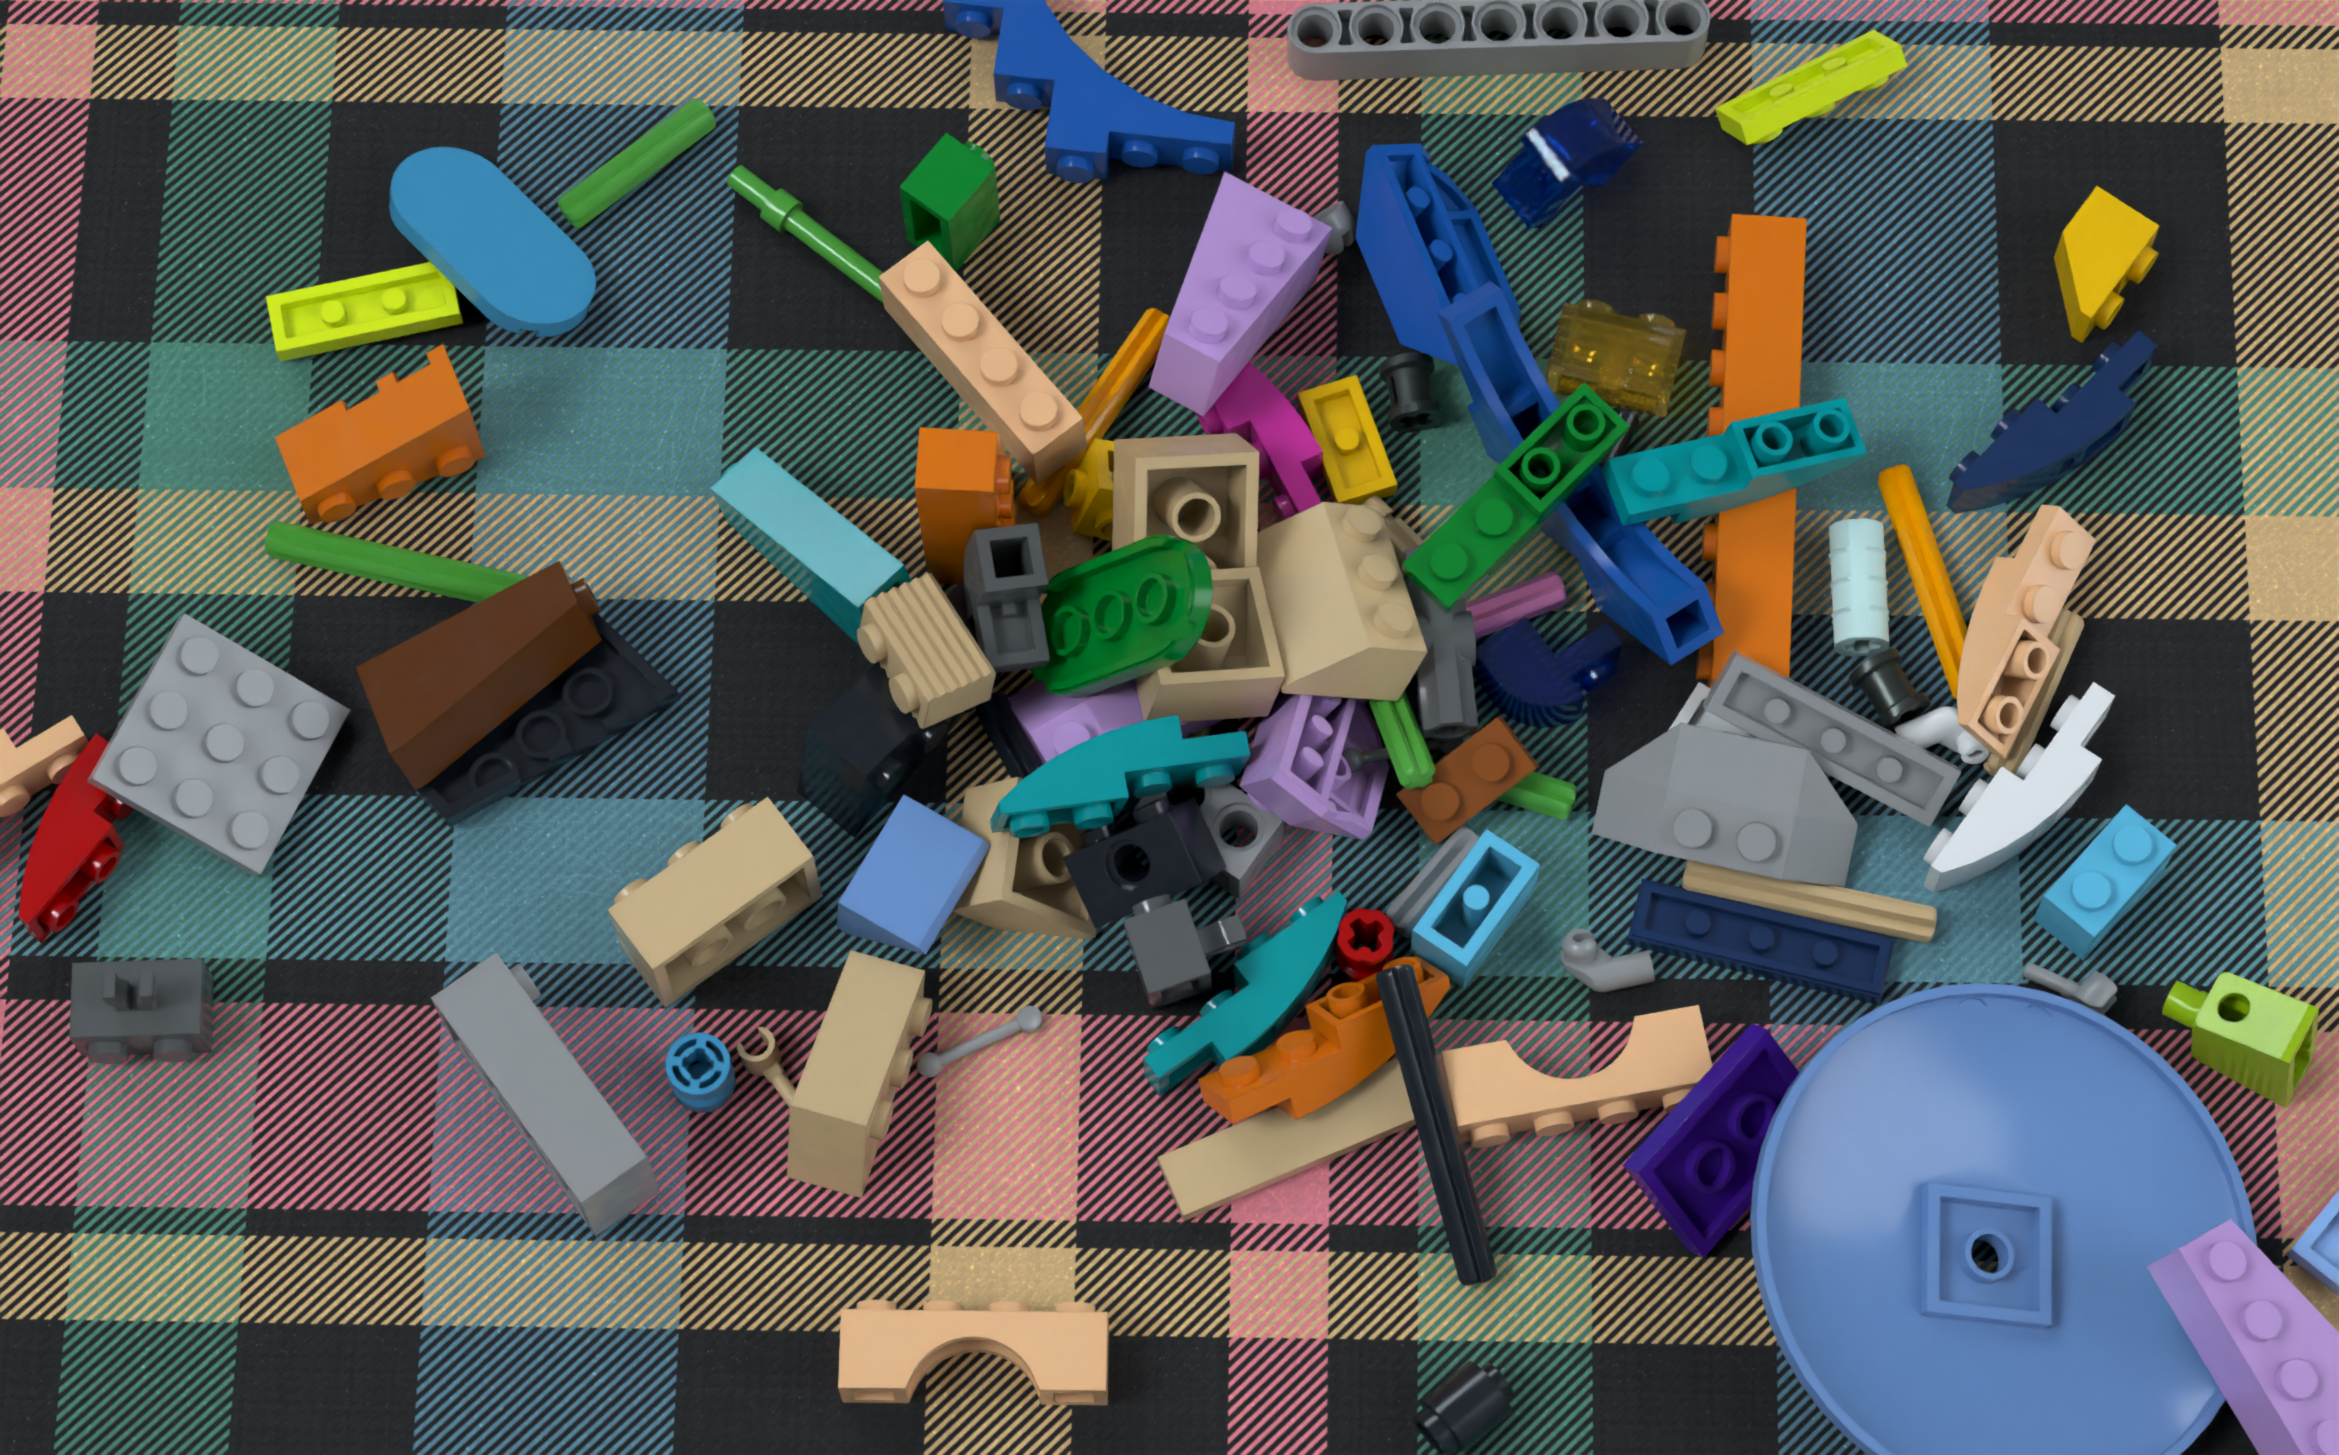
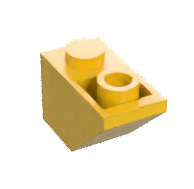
(2097, 258)

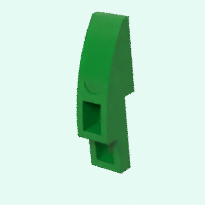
(1516, 498)

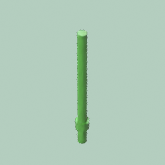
(786, 214)

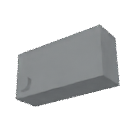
(545, 1092)

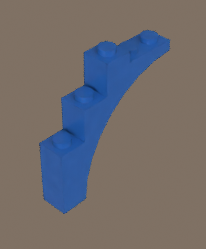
(1089, 109)
(1625, 566)

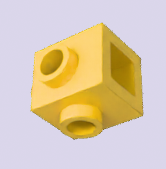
(1090, 491)

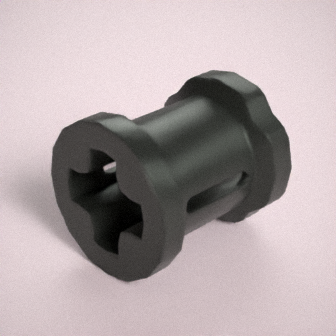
(1410, 392)
(1889, 689)

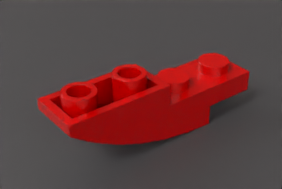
(71, 847)

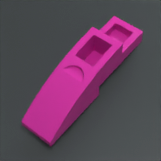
(1272, 426)

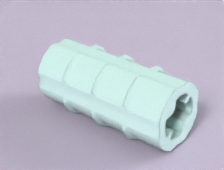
(1859, 587)

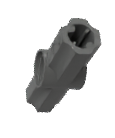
(1445, 673)

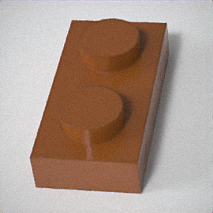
(1469, 780)

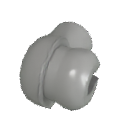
(1600, 970)

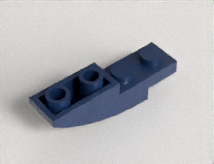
(2050, 443)

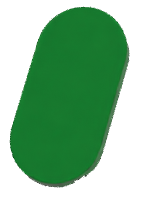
(1124, 614)

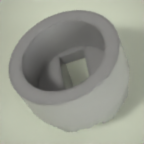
(1342, 225)

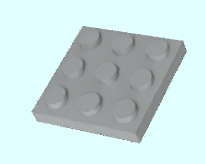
(219, 745)

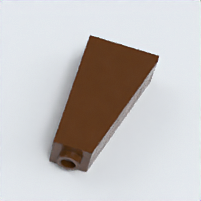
(477, 669)

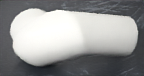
(1943, 728)

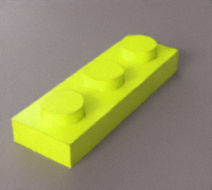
(1811, 88)
(362, 310)

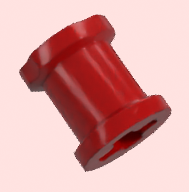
(1368, 927)

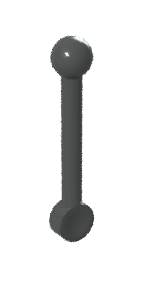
(1357, 759)

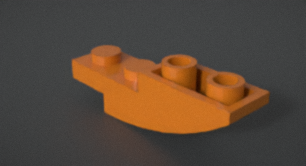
(1319, 1064)

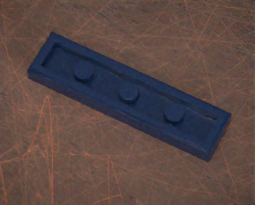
(1761, 941)

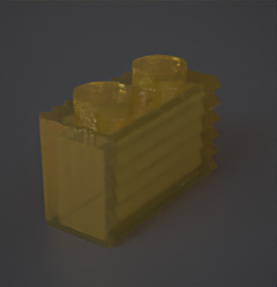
(1617, 356)

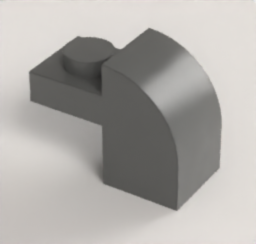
(1002, 595)

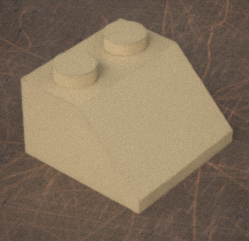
(1233, 665)
(1022, 880)

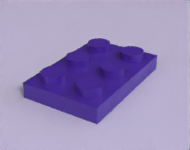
(1708, 1148)

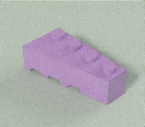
(1239, 288)
(2257, 1340)

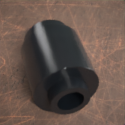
(1464, 1408)

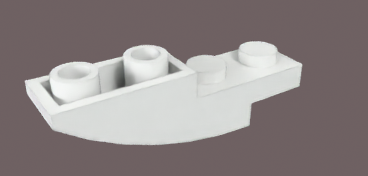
(2023, 806)

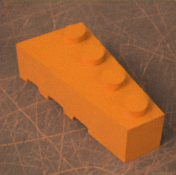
(960, 488)

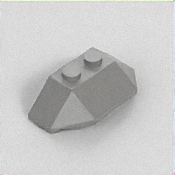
(1729, 806)

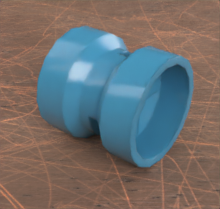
(700, 1086)

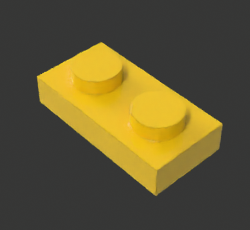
(1350, 442)

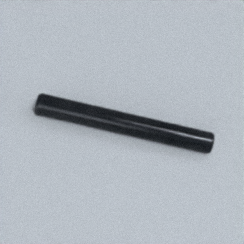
(1436, 1125)

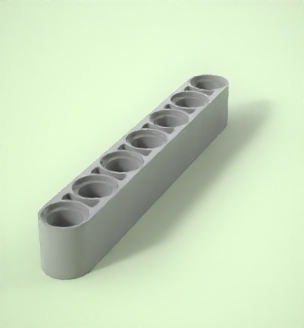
(1473, 54)

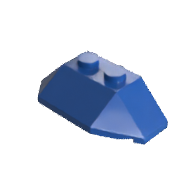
(1422, 244)

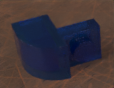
(1565, 151)
(1534, 683)

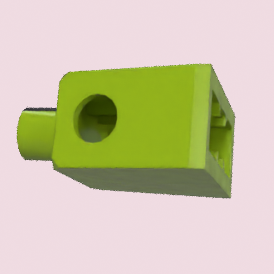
(2248, 1033)

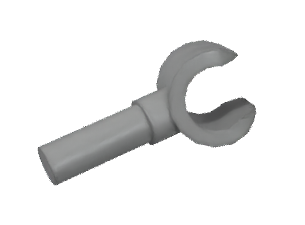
(2094, 993)

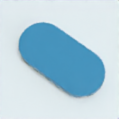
(491, 241)

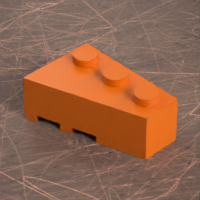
(383, 443)

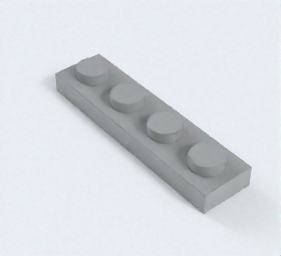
(1837, 738)

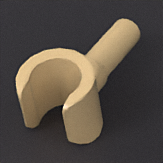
(769, 1065)

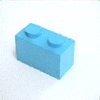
(2104, 882)
(1475, 908)

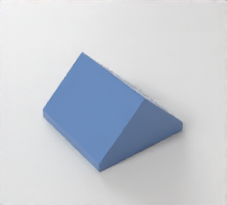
(910, 878)

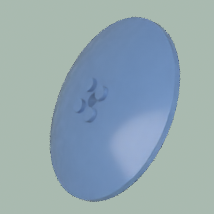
(2012, 1129)

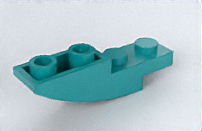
(1734, 468)
(1094, 777)
(1273, 984)

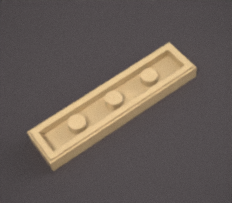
(1279, 1147)

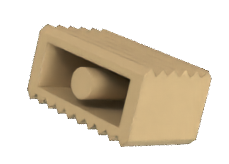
(925, 651)

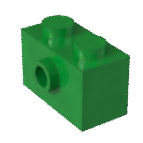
(951, 200)

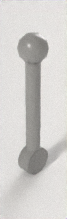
(1028, 1021)

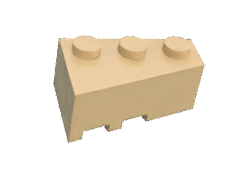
(854, 1073)

